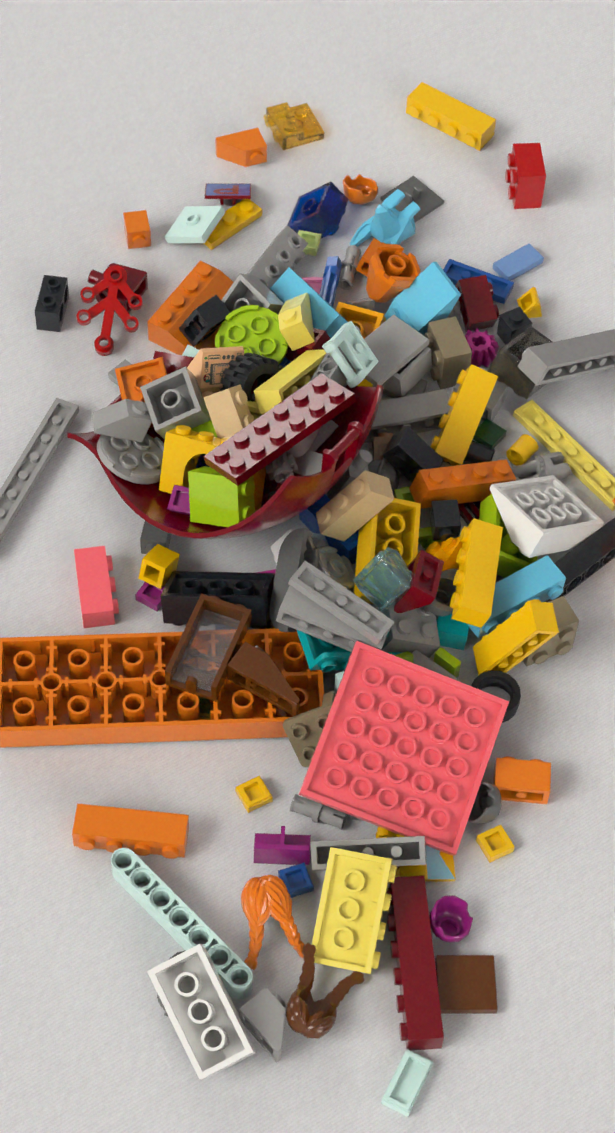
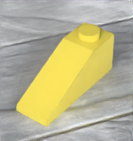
(296, 322)

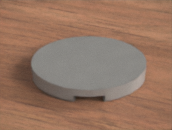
(132, 459)

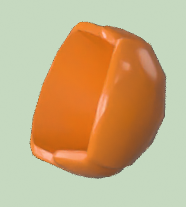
(360, 190)

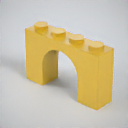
(182, 453)

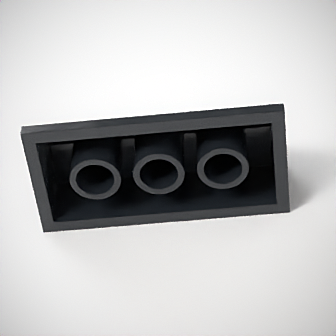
(247, 589)

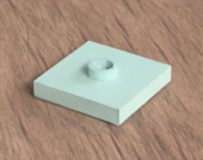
(195, 224)

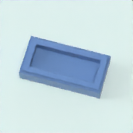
(518, 262)

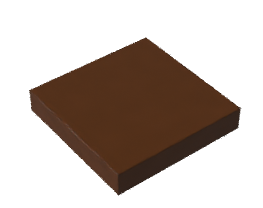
(466, 984)

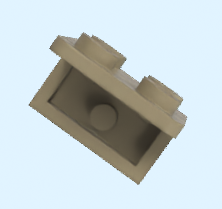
(306, 729)

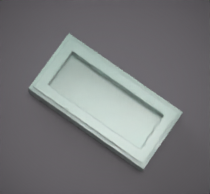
(407, 1082)

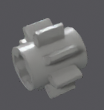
(281, 468)

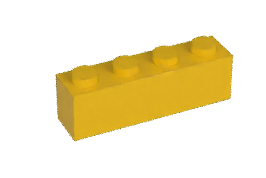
(450, 116)
(464, 414)
(476, 572)
(516, 637)

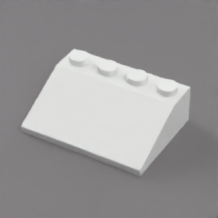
(543, 515)

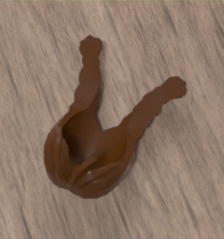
(317, 1017)

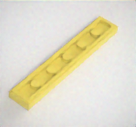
(556, 439)

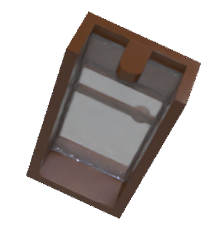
(207, 647)

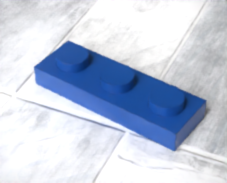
(457, 271)

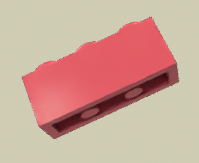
(96, 586)

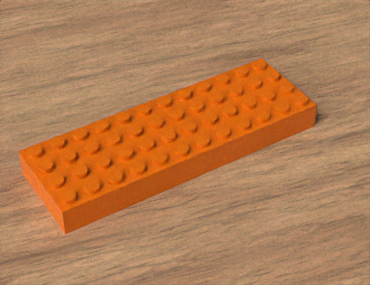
(117, 691)

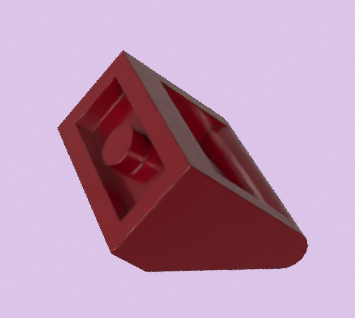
(424, 583)

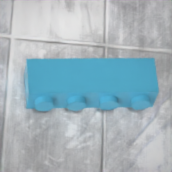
(323, 314)
(536, 581)

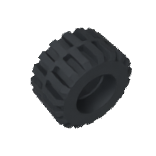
(246, 370)

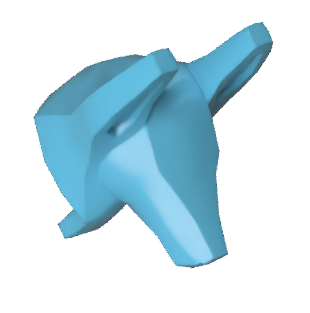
(388, 223)

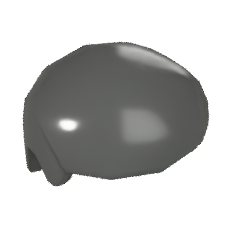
(486, 804)

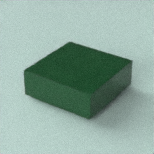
(489, 434)

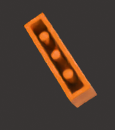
(459, 482)
(132, 829)

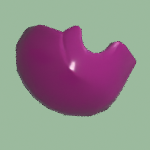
(450, 919)

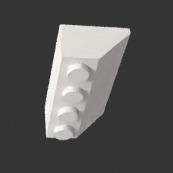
(201, 1011)

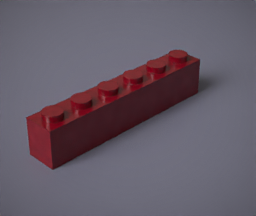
(415, 964)

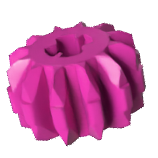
(483, 347)

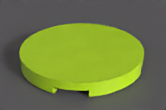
(255, 330)

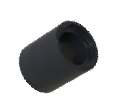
(479, 453)

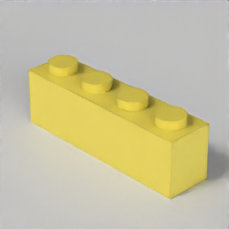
(288, 380)

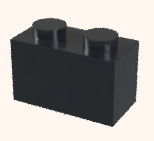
(410, 453)

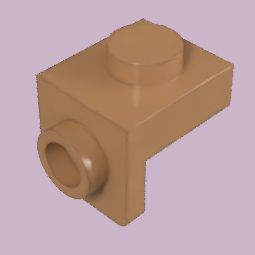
(379, 444)

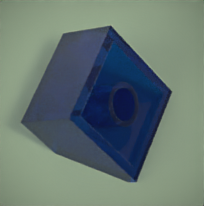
(319, 210)

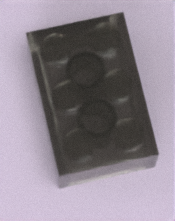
(508, 359)

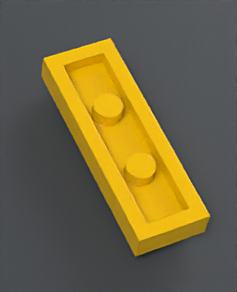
(233, 221)

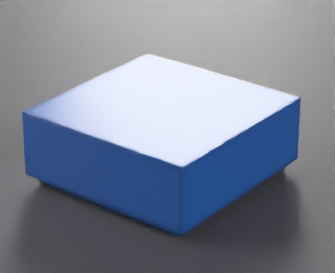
(296, 880)

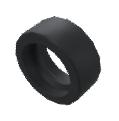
(505, 682)

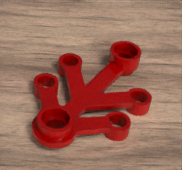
(110, 305)

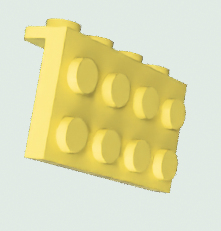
(352, 910)

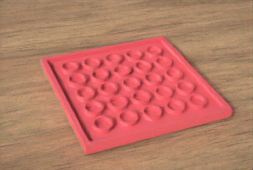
(404, 748)

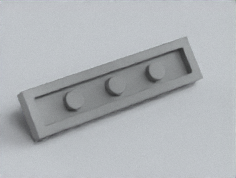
(341, 602)

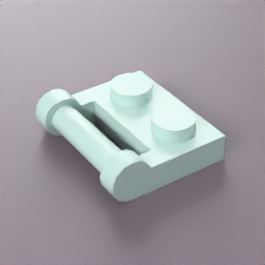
(355, 350)

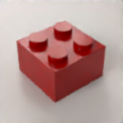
(526, 175)

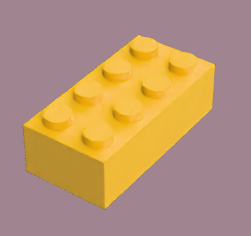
(392, 527)

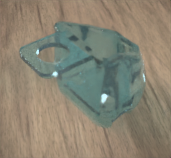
(384, 578)

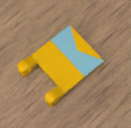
(438, 867)

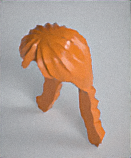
(265, 898)

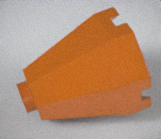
(390, 272)

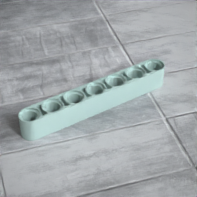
(178, 910)

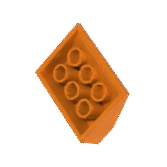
(193, 291)

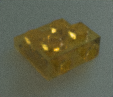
(293, 125)

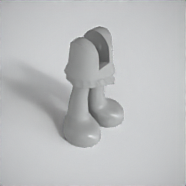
(542, 465)

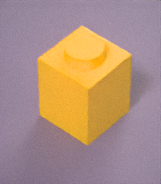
(158, 566)

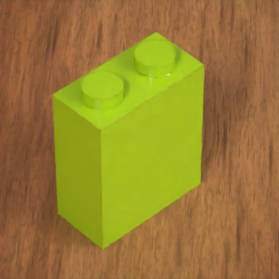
(217, 499)

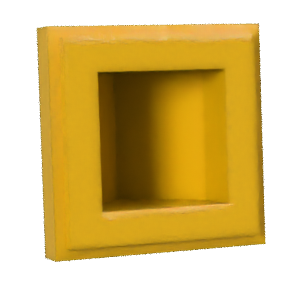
(530, 303)

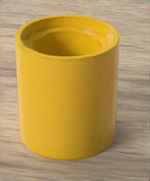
(522, 450)

